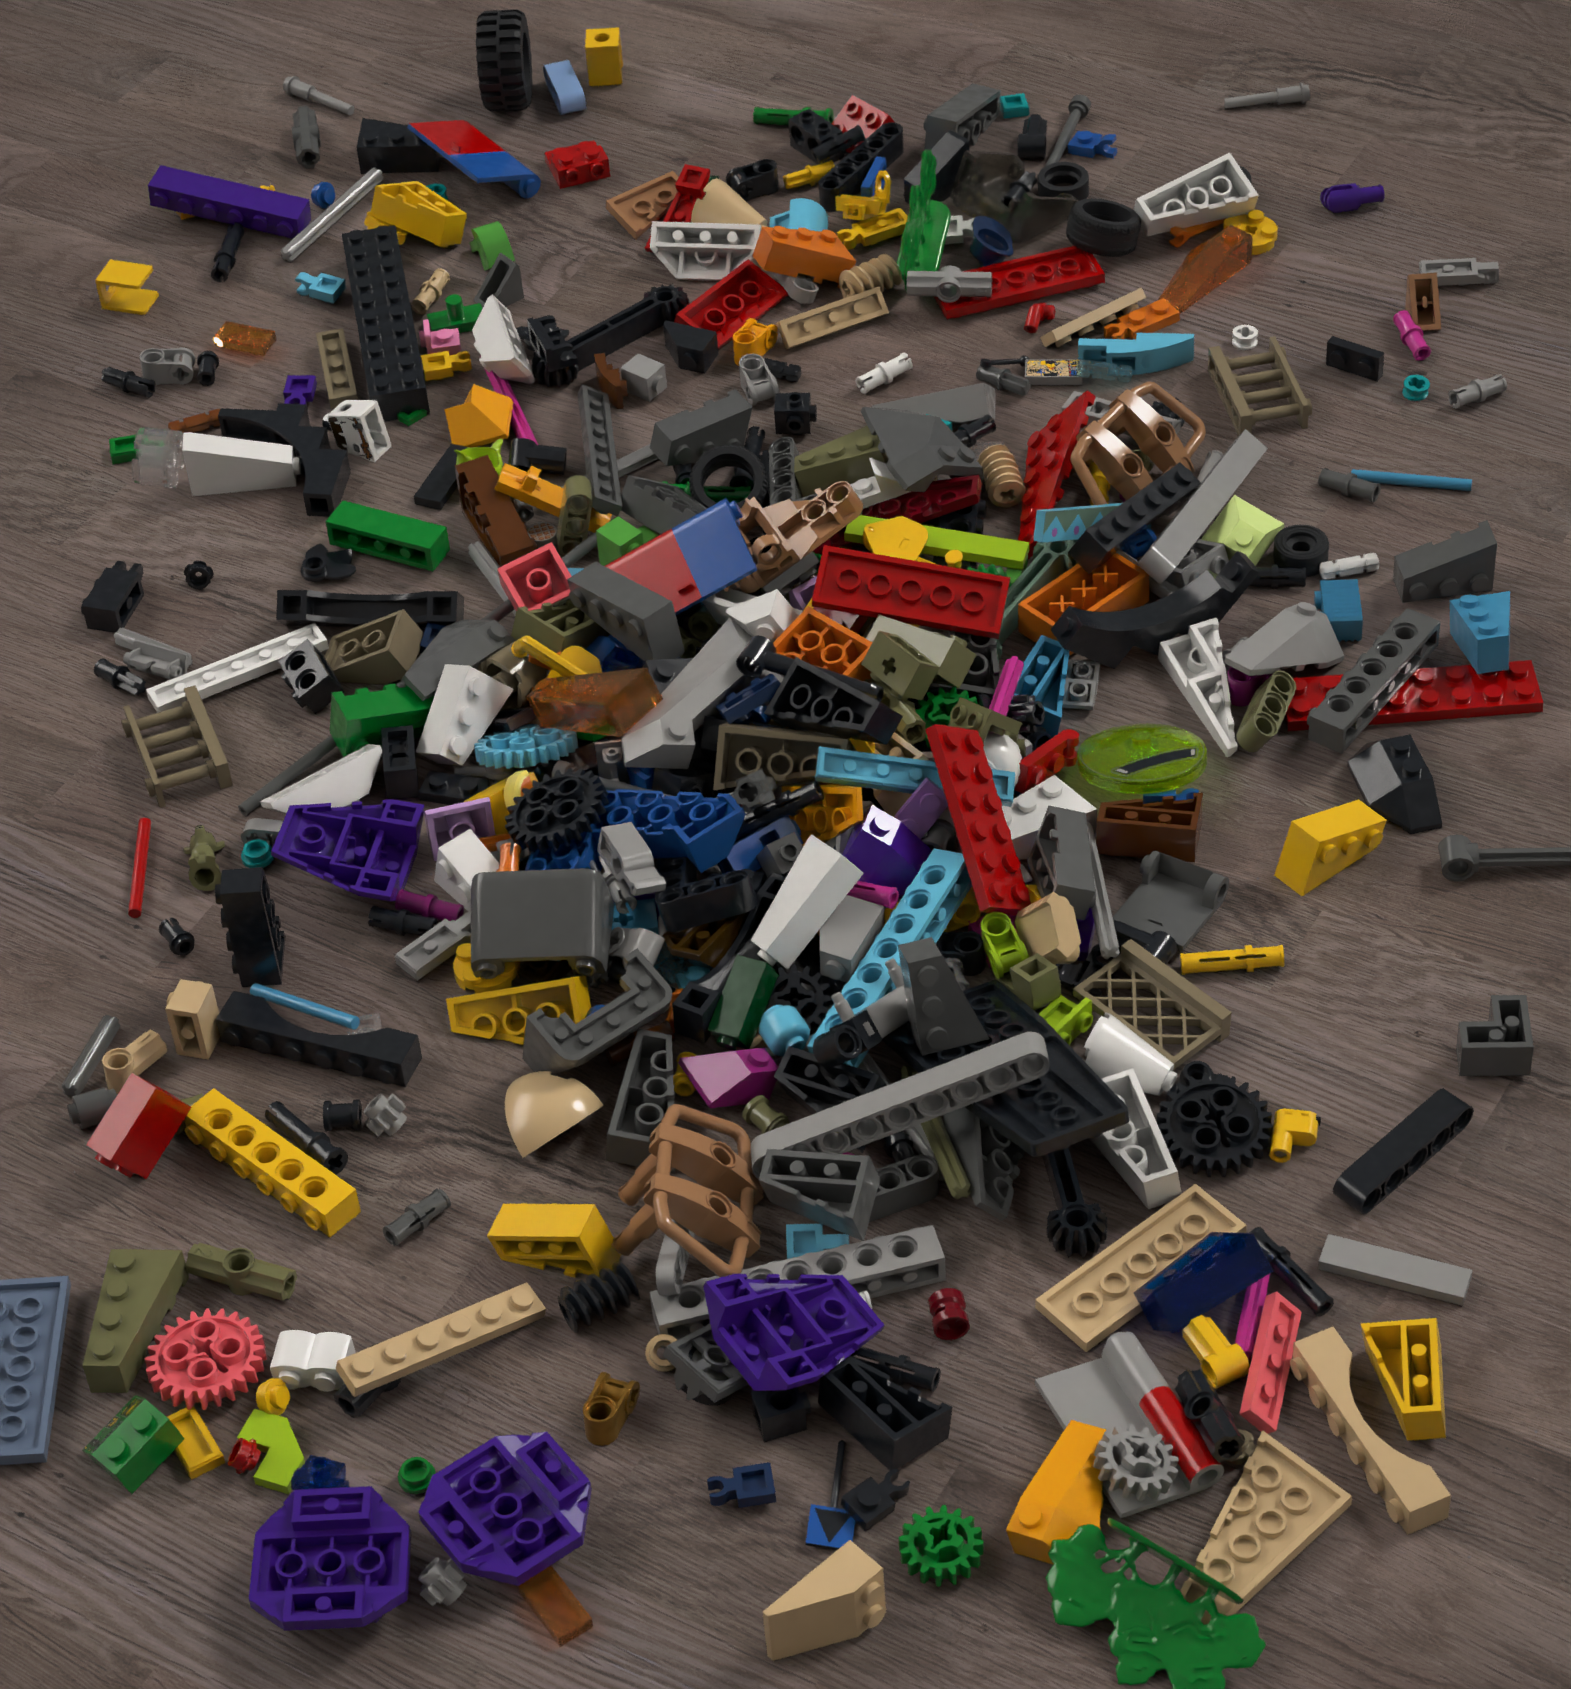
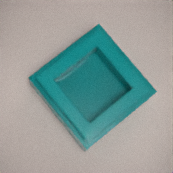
(1014, 106)

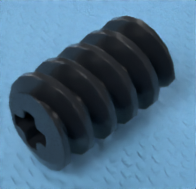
(597, 1294)

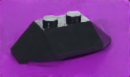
(1397, 783)

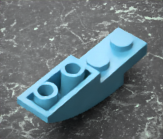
(1145, 355)

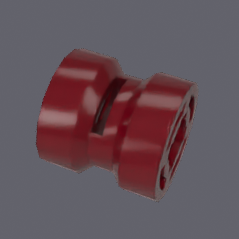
(949, 1316)

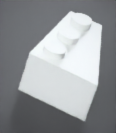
(459, 863)

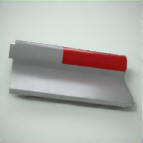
(1130, 1390)

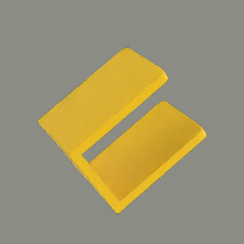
(604, 56)
(124, 288)

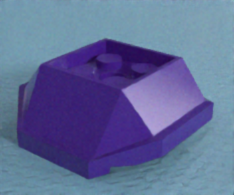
(515, 1477)
(325, 1532)

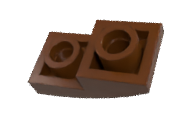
(610, 381)

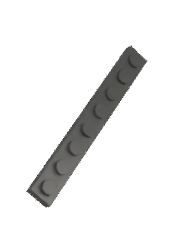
(599, 450)

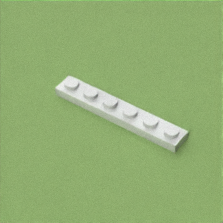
(234, 669)

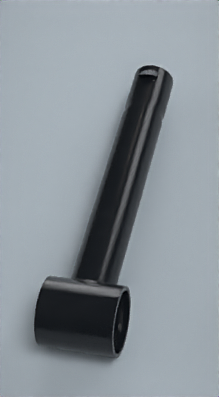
(761, 655)

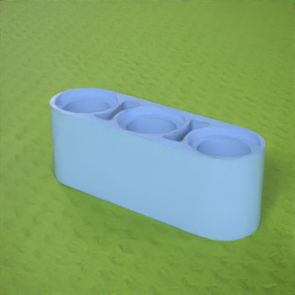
(564, 87)

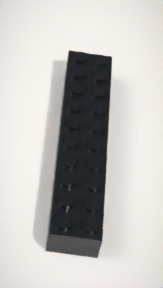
(385, 321)

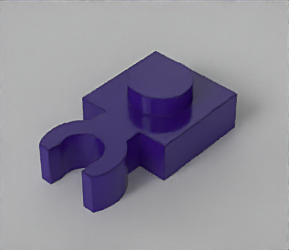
(299, 389)

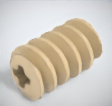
(868, 275)
(1001, 476)

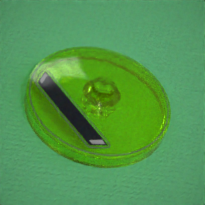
(1142, 758)

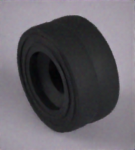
(1304, 538)

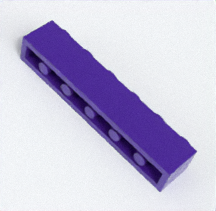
(229, 202)

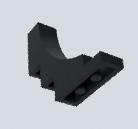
(1111, 635)

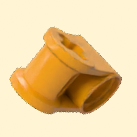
(753, 339)

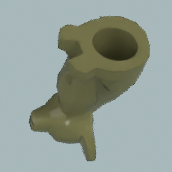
(203, 869)

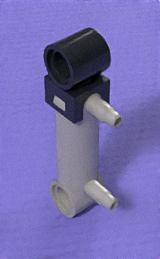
(866, 1028)

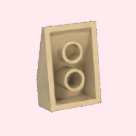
(827, 1605)

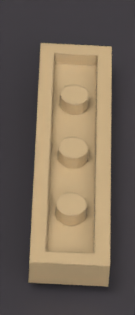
(832, 317)
(1085, 323)

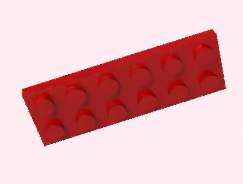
(1030, 280)
(911, 591)
(978, 819)

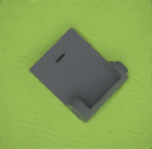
(1173, 898)

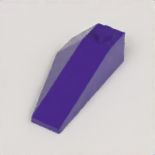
(885, 850)

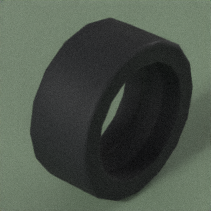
(1063, 173)

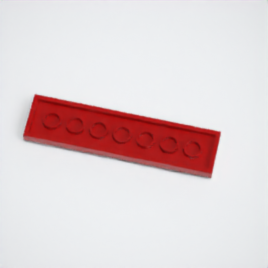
(1435, 695)

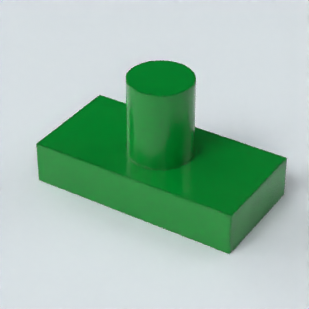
(455, 316)

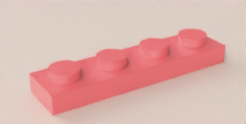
(1270, 1363)

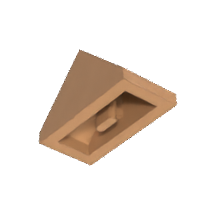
(1423, 300)

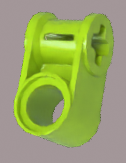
(1001, 943)

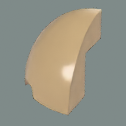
(545, 1106)

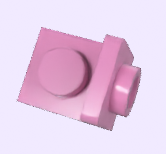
(440, 340)

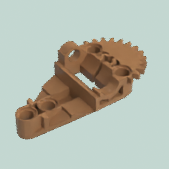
(794, 530)

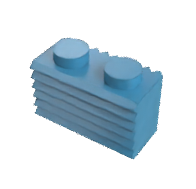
(1342, 606)

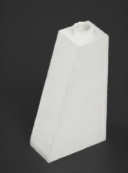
(237, 465)
(804, 902)

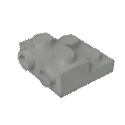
(1201, 557)

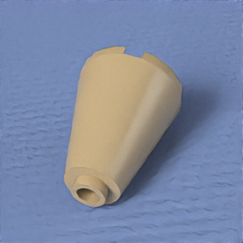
(724, 206)

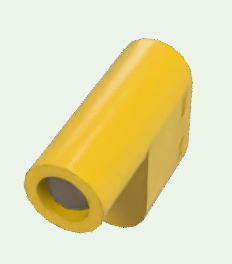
(1290, 1129)

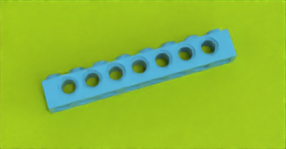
(919, 915)

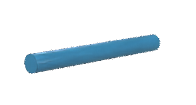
(1414, 480)
(305, 1006)

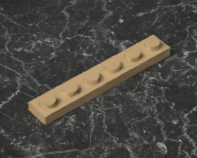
(440, 1339)

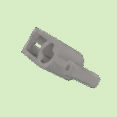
(630, 858)

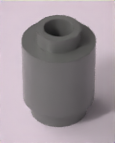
(90, 1107)

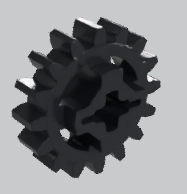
(809, 1000)

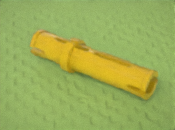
(1247, 959)

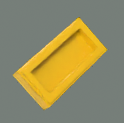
(198, 1449)

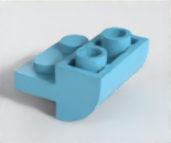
(802, 214)

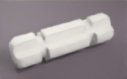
(1349, 566)

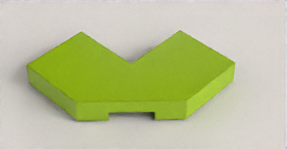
(283, 1452)

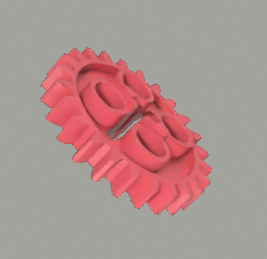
(205, 1359)

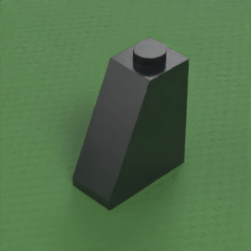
(948, 156)

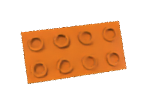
(1109, 588)

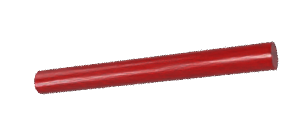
(139, 868)

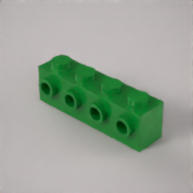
(388, 535)

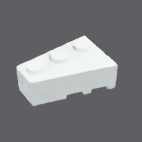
(460, 713)

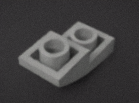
(1081, 684)

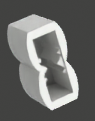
(310, 1359)

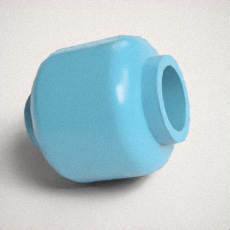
(783, 1027)

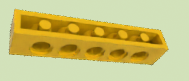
(272, 1163)

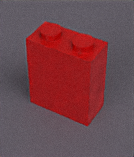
(137, 1127)

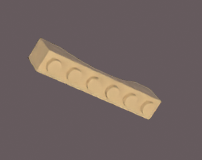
(1407, 1486)

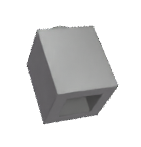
(644, 377)

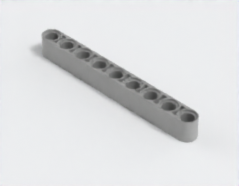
(1202, 507)
(911, 1100)

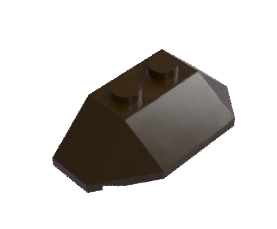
(705, 943)

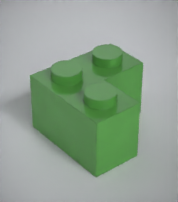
(619, 538)

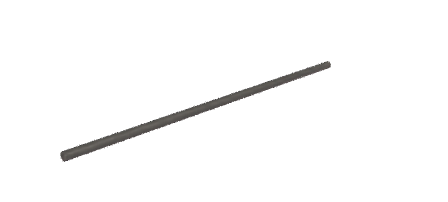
(329, 743)

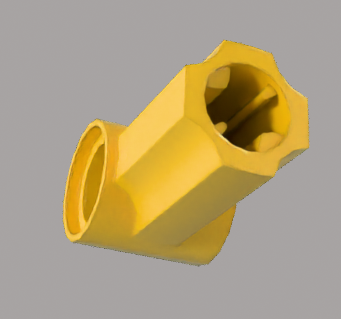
(1217, 1357)

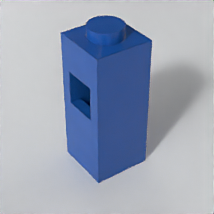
(746, 849)

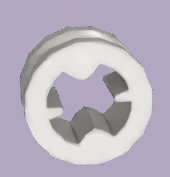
(1244, 337)

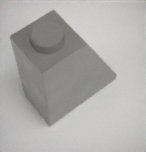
(848, 936)

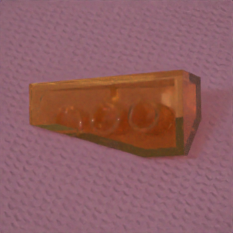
(1209, 266)

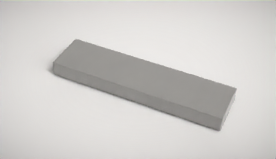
(1395, 1269)

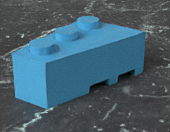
(1482, 630)
(1045, 678)

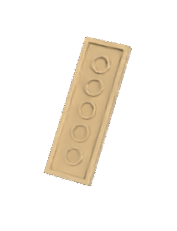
(1101, 1292)

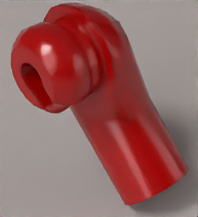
(1038, 313)

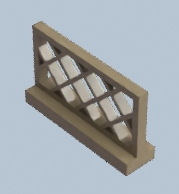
(1170, 991)

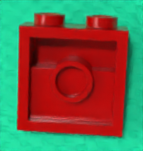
(578, 164)

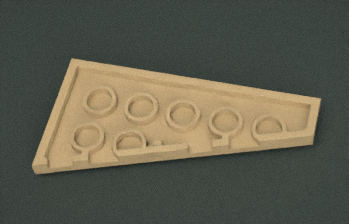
(1265, 1523)

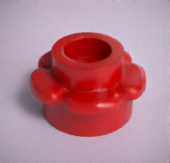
(244, 1455)

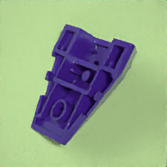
(353, 846)
(787, 1329)

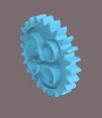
(525, 746)

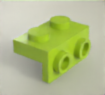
(1068, 1017)

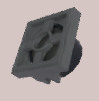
(704, 1370)

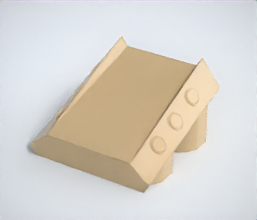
(1050, 929)

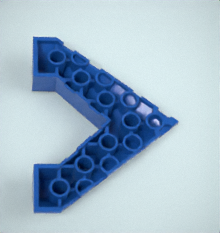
(669, 825)

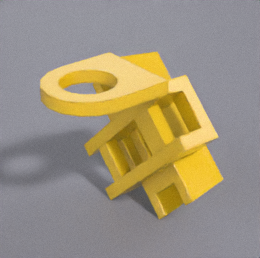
(866, 207)

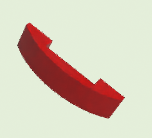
(689, 188)

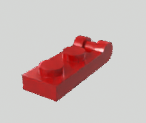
(1048, 760)

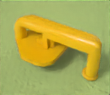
(902, 539)
(571, 661)

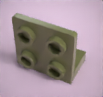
(976, 717)

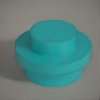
(256, 854)

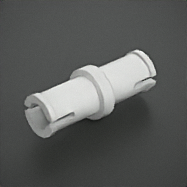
(884, 373)

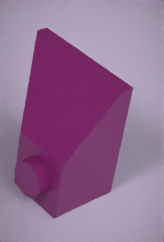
(731, 1076)

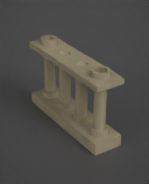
(1237, 401)
(206, 747)

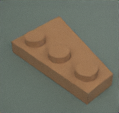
(643, 204)

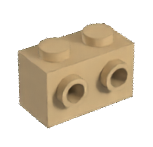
(192, 1018)

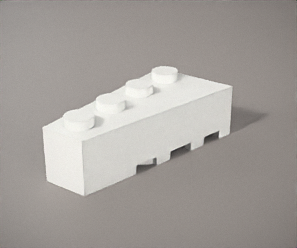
(1030, 808)
(1138, 1146)

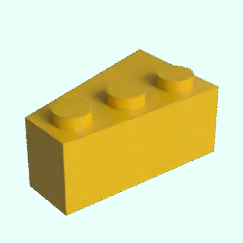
(1327, 844)
(555, 1236)

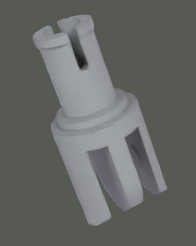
(618, 889)

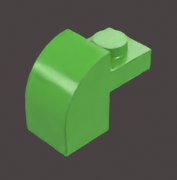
(490, 242)

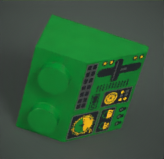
(134, 1443)

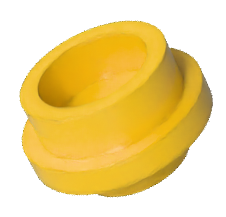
(273, 1396)

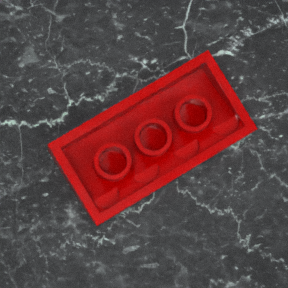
(733, 300)

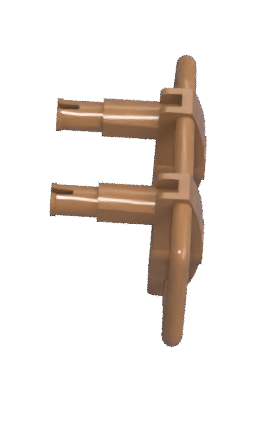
(1150, 431)
(690, 1204)

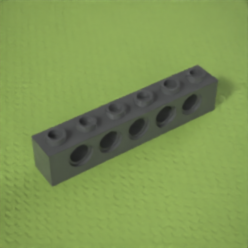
(1373, 680)

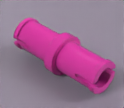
(1411, 335)

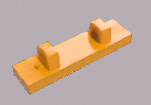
(539, 493)

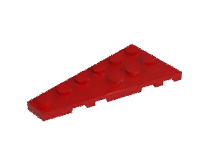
(1049, 463)

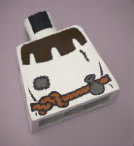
(359, 428)

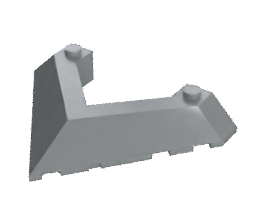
(667, 731)

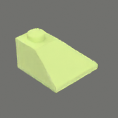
(1244, 529)

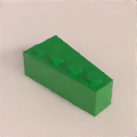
(359, 717)

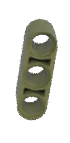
(574, 514)
(1266, 711)

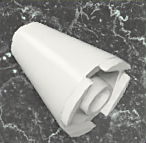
(1117, 1048)

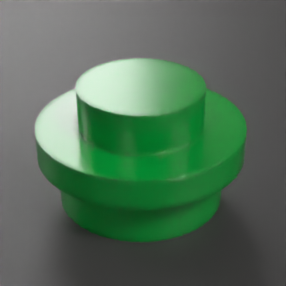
(415, 1475)

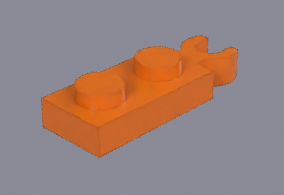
(1143, 320)

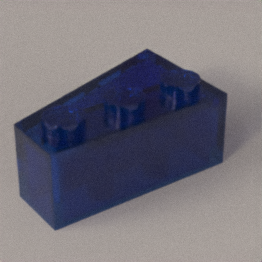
(1202, 1279)

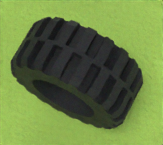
(504, 60)

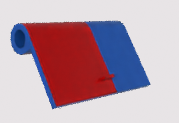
(477, 155)
(692, 557)

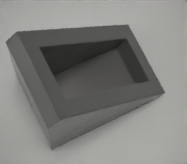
(503, 282)

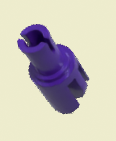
(1350, 197)

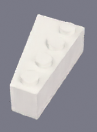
(1197, 197)

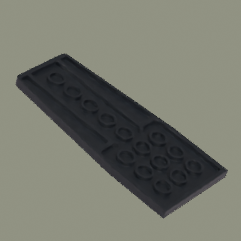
(1043, 1113)

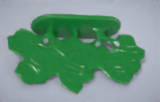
(926, 224)
(1150, 1621)

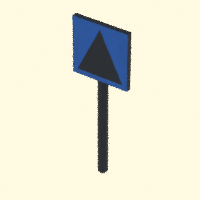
(829, 1525)

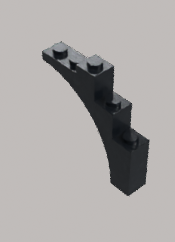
(324, 468)

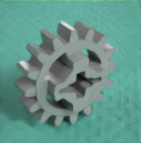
(1135, 1462)

